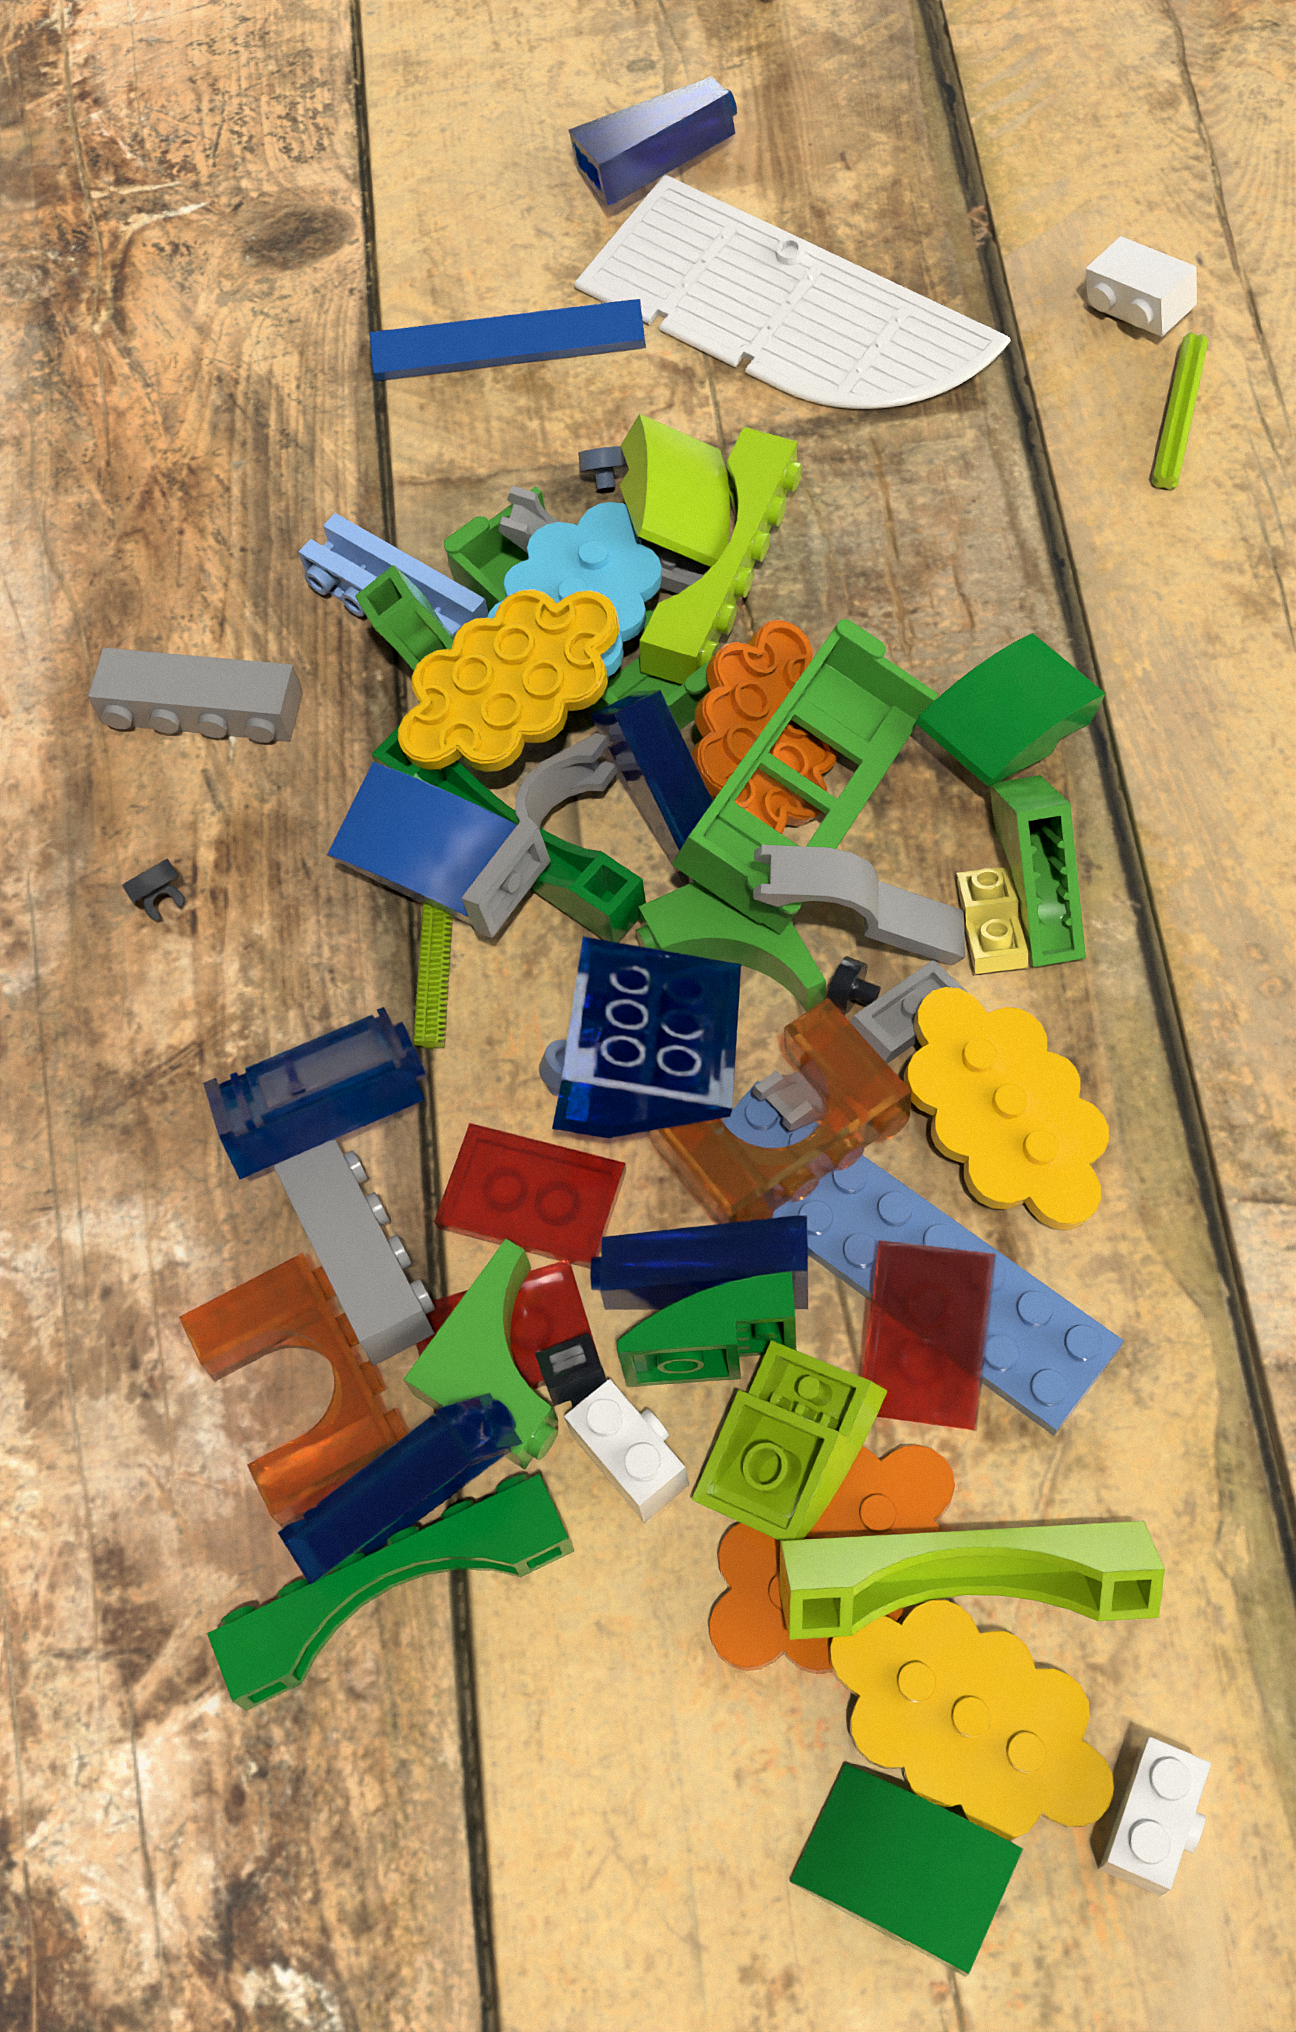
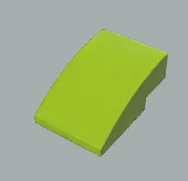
(676, 490)
(788, 1443)

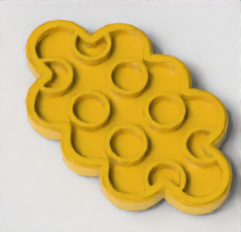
(509, 680)
(1006, 1108)
(972, 1720)

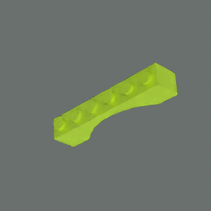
(689, 624)
(1088, 1568)

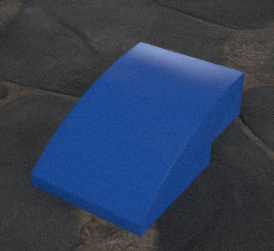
(418, 838)

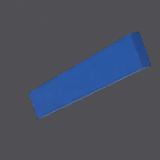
(507, 339)

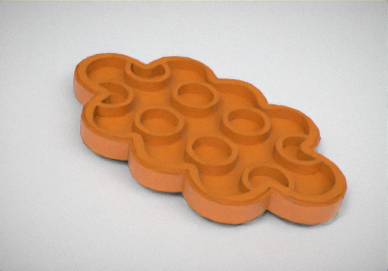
(745, 693)
(876, 1498)

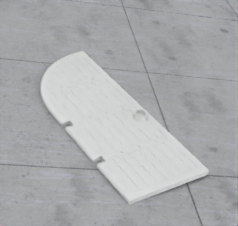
(785, 305)

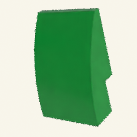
(1011, 710)
(710, 1332)
(907, 1868)

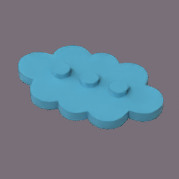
(593, 556)

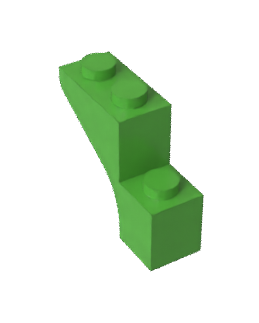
(404, 616)

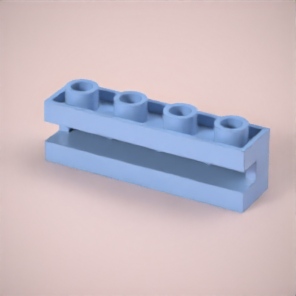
(357, 558)

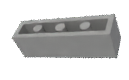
(196, 694)
(354, 1250)

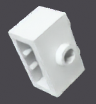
(1141, 286)
(628, 1449)
(1157, 1817)

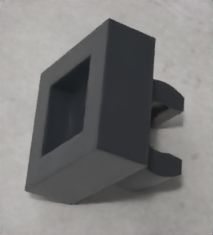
(151, 884)
(571, 1370)

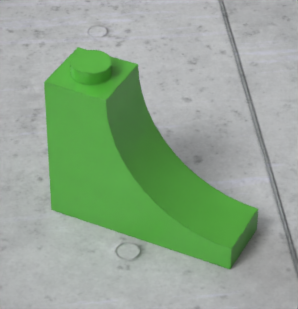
(1040, 849)
(708, 927)
(475, 1356)

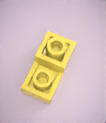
(992, 920)

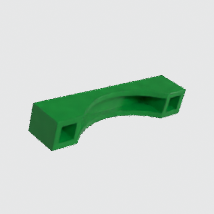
(576, 880)
(275, 1645)

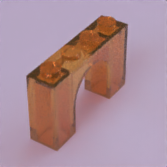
(752, 1181)
(293, 1311)

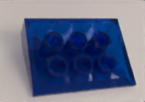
(647, 1041)

